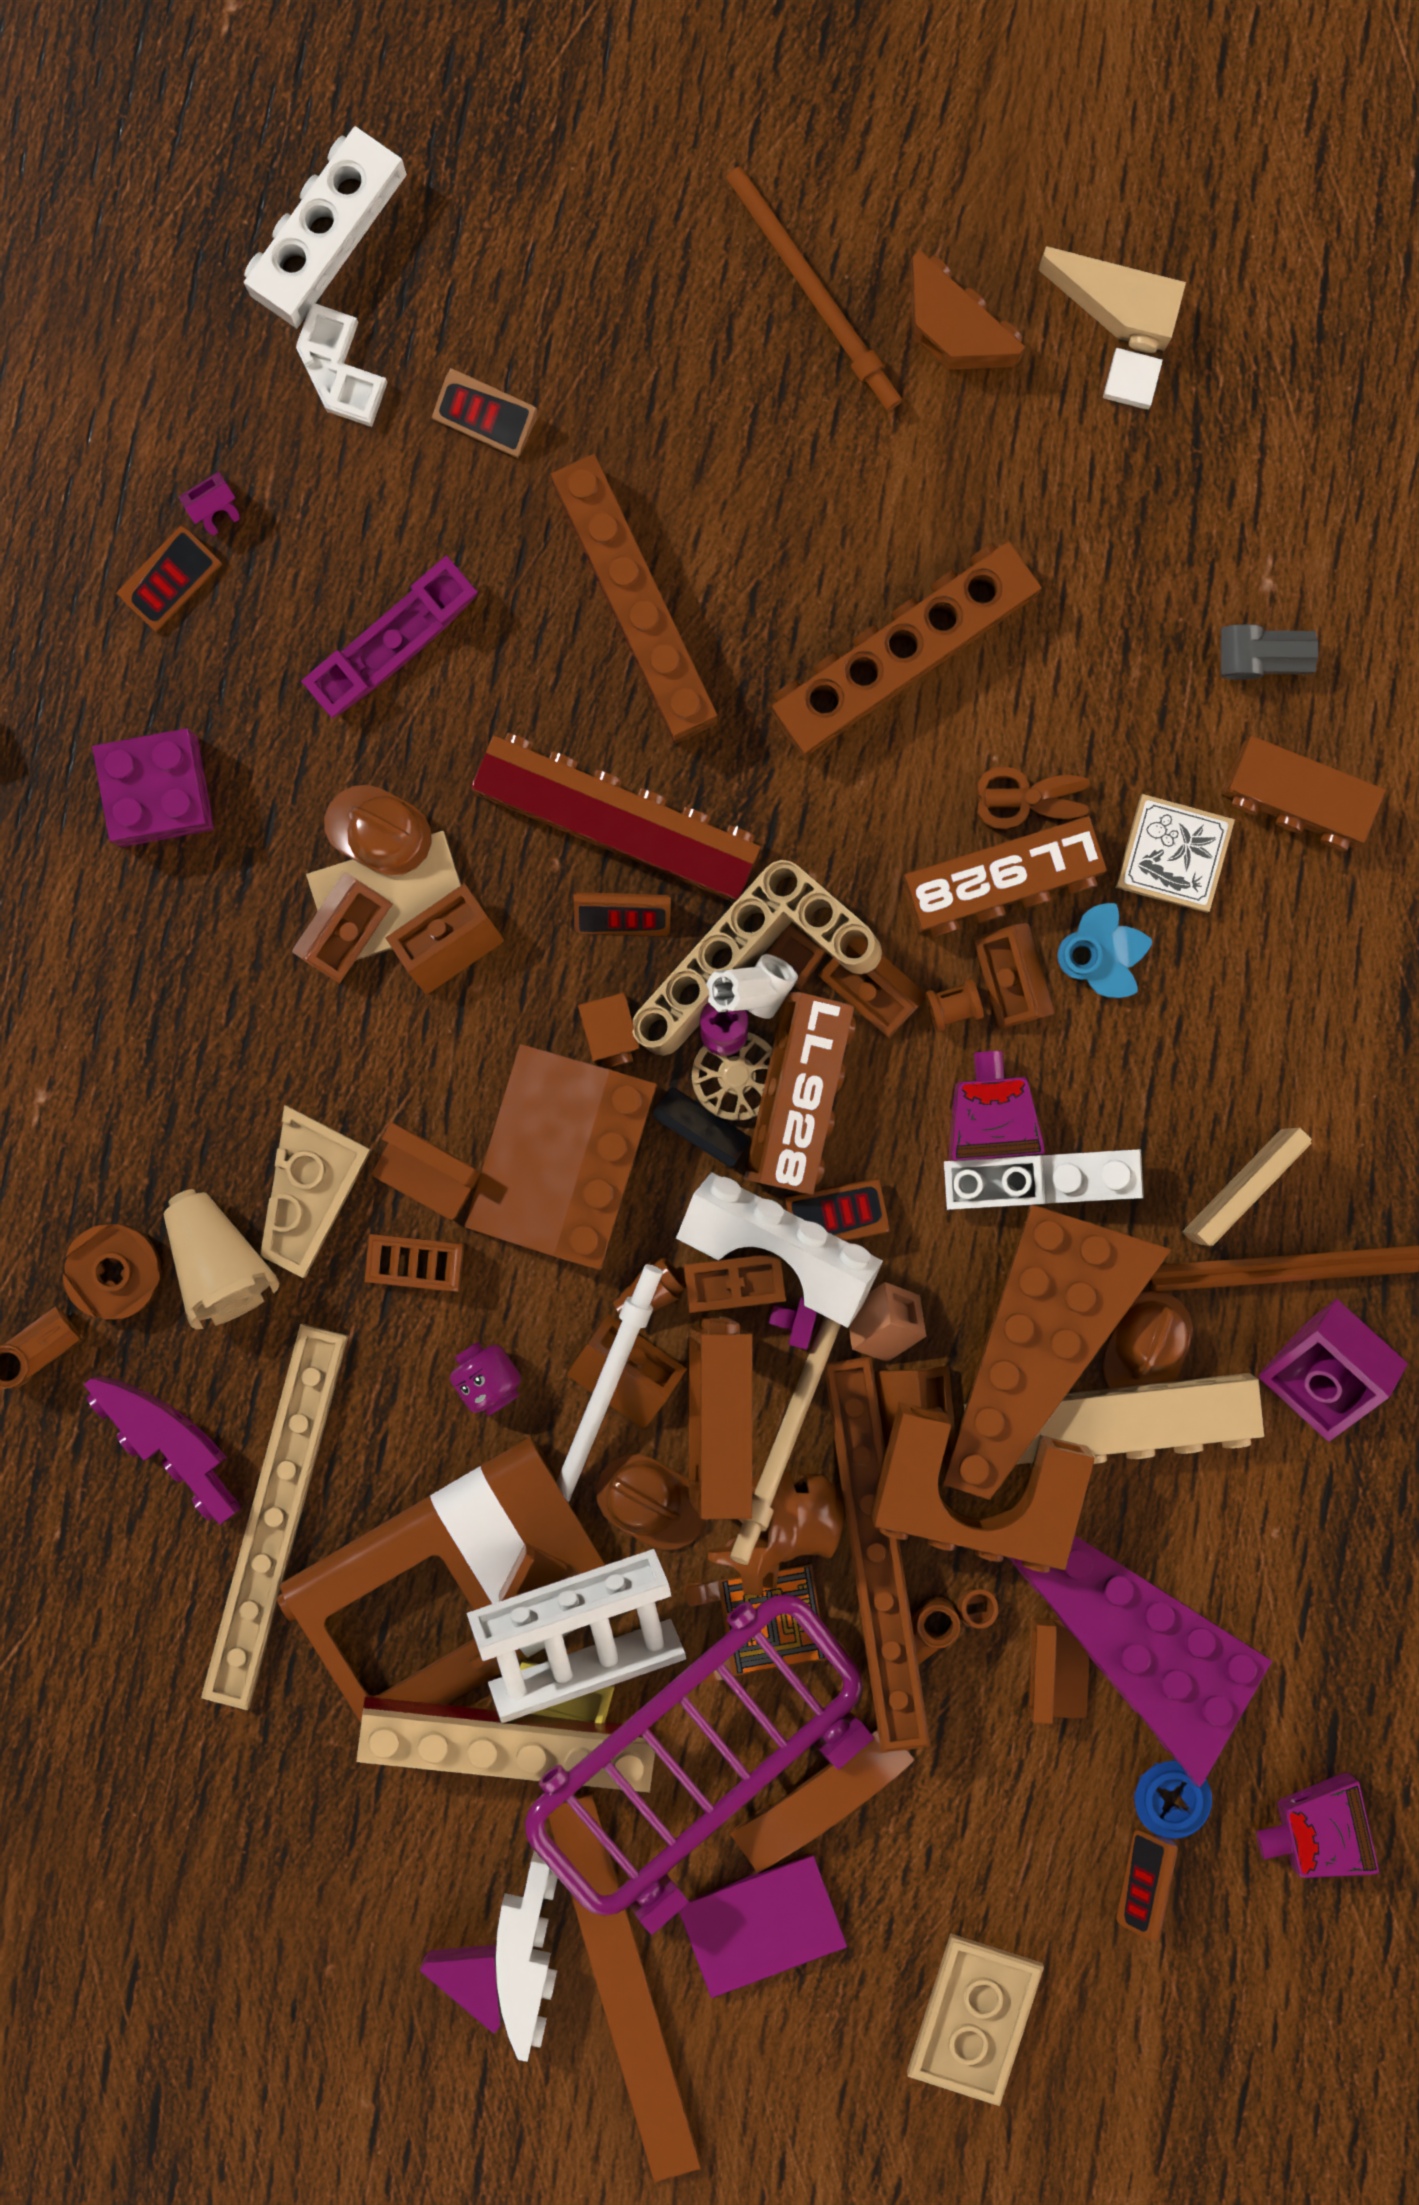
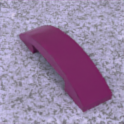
(392, 639)

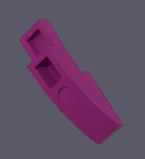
(155, 1426)

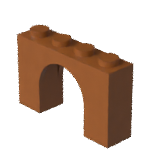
(1033, 1530)

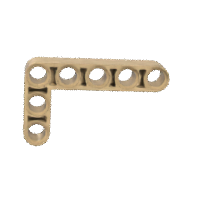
(749, 947)

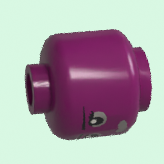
(485, 1378)

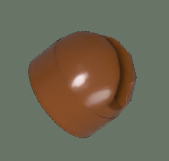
(982, 1618)

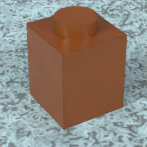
(609, 1030)

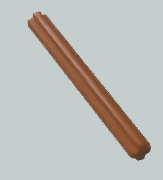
(1286, 1268)

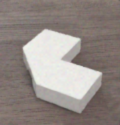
(341, 387)

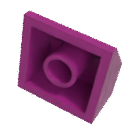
(1334, 1370)

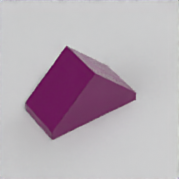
(469, 1979)

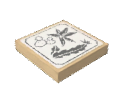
(1174, 853)

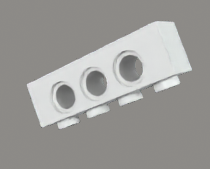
(325, 253)

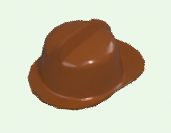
(378, 830)
(1148, 1342)
(648, 1502)

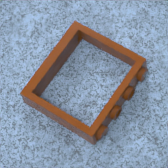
(720, 1419)

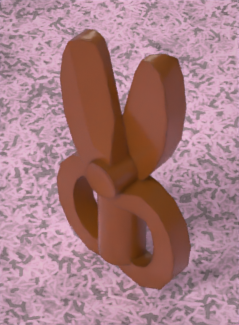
(1039, 798)

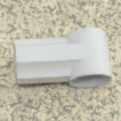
(754, 988)

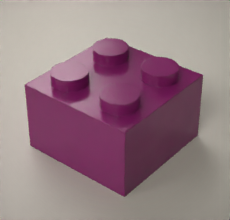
(153, 787)

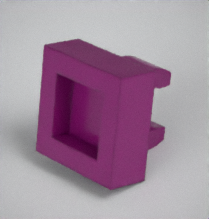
(207, 499)
(799, 1321)

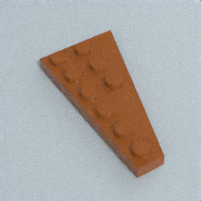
(1053, 1316)

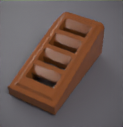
(454, 1263)

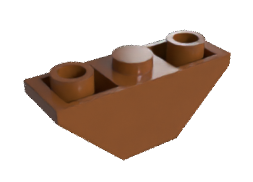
(955, 321)

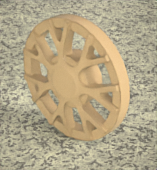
(734, 1076)

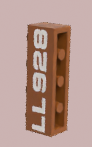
(1005, 875)
(800, 1092)

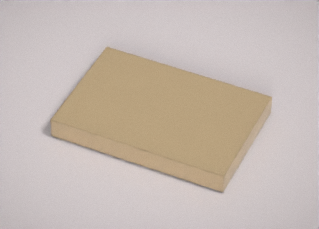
(408, 892)
(1247, 1186)
(975, 2019)

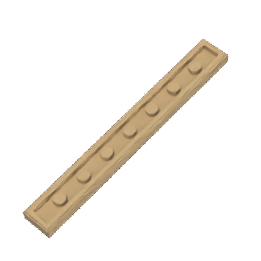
(274, 1516)

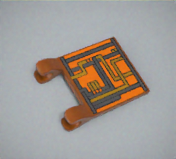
(782, 1632)

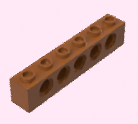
(1012, 589)

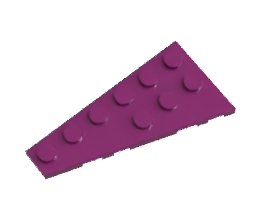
(1156, 1652)

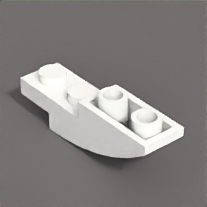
(1044, 1179)
(524, 1971)

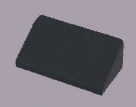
(701, 1127)

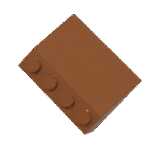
(561, 1156)

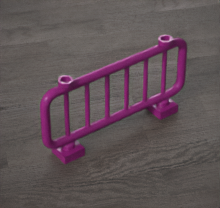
(832, 1731)

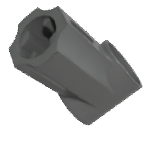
(1252, 652)

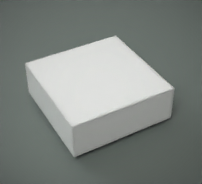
(1132, 378)

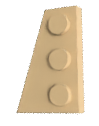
(308, 1190)

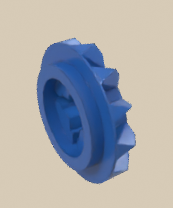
(1175, 1821)

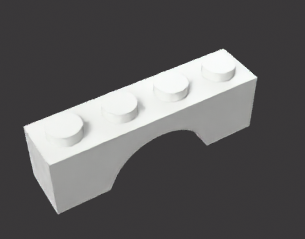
(831, 1271)

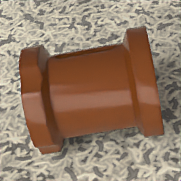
(954, 1005)

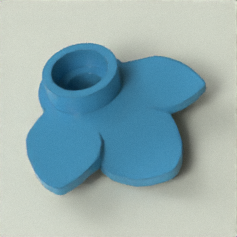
(1110, 951)

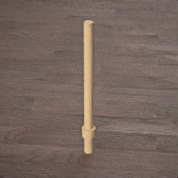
(785, 1442)

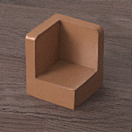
(888, 1322)

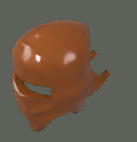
(804, 1522)

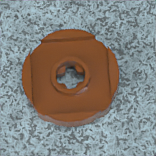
(140, 1274)

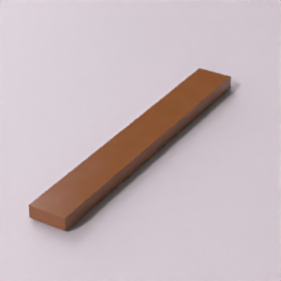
(876, 1559)
(628, 2002)

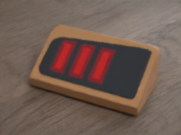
(484, 413)

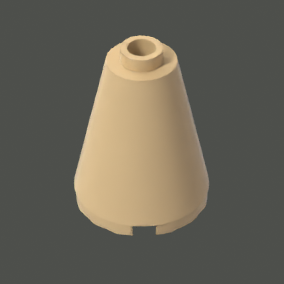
(213, 1261)

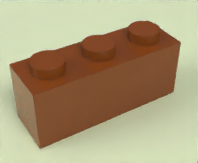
(1302, 794)

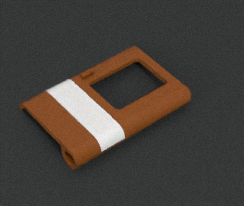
(478, 1533)

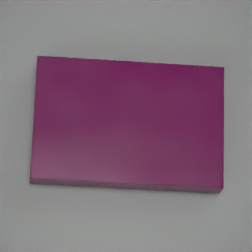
(762, 1925)

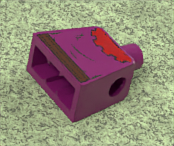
(993, 1114)
(1323, 1831)

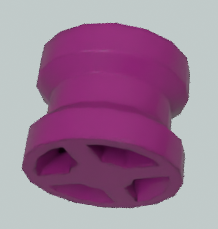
(723, 1038)

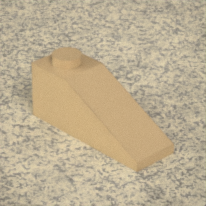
(1122, 299)

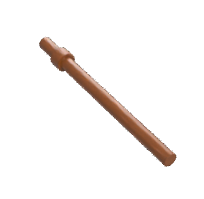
(865, 363)

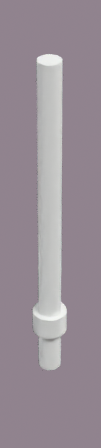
(634, 1316)

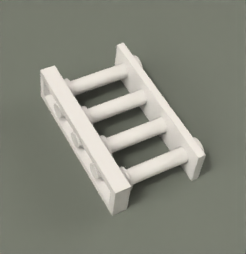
(568, 1606)

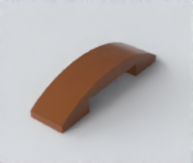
(817, 1804)

